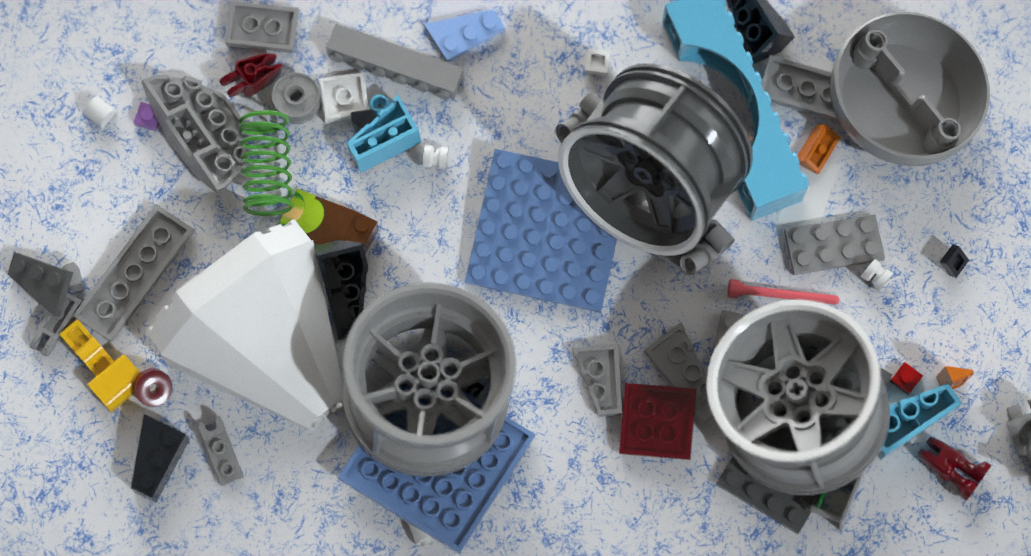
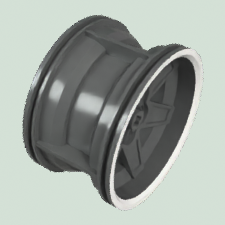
(656, 159)

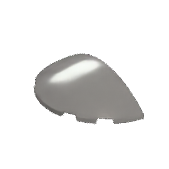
(199, 127)

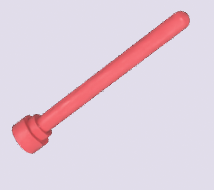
(737, 288)

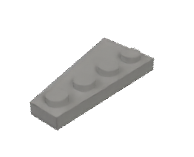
(681, 368)

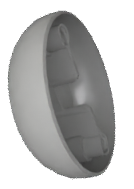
(909, 88)

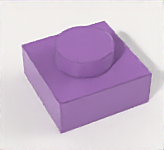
(146, 118)

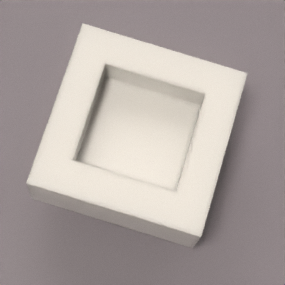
(597, 62)

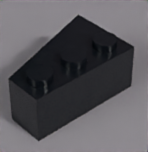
(156, 457)

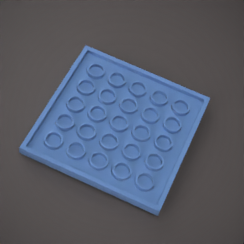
(537, 237)
(447, 504)

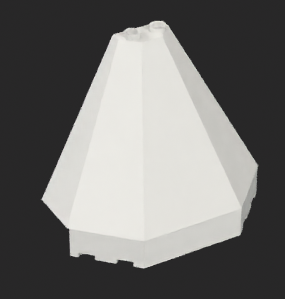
(258, 328)

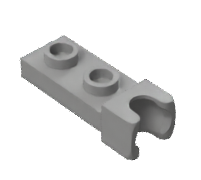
(221, 452)

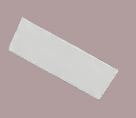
(815, 199)

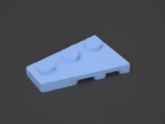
(464, 33)

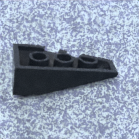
(761, 28)
(344, 278)

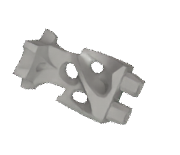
(1018, 426)

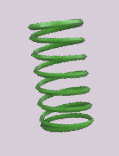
(265, 128)

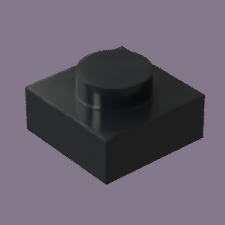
(954, 260)

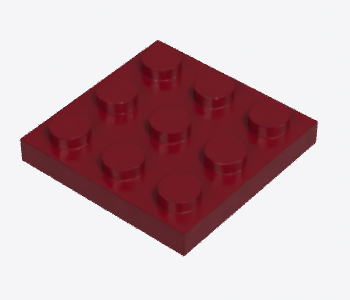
(657, 421)

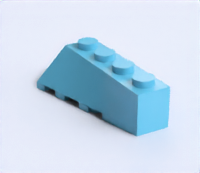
(916, 415)

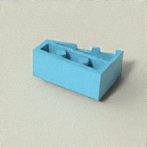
(384, 137)

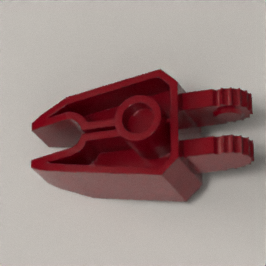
(252, 75)

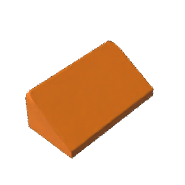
(818, 148)
(954, 376)

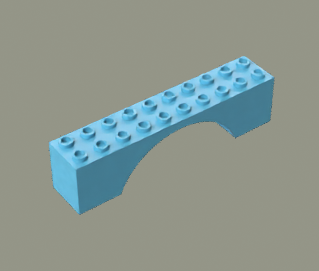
(707, 36)

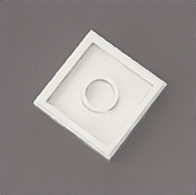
(343, 96)

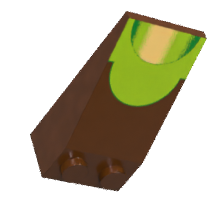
(329, 221)

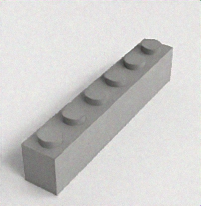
(394, 62)

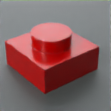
(906, 378)

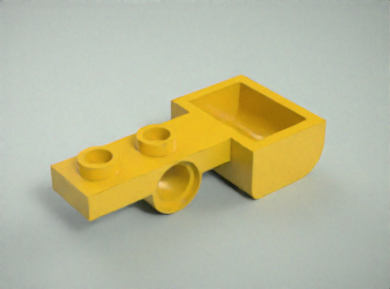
(113, 378)

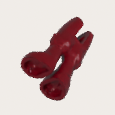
(948, 460)

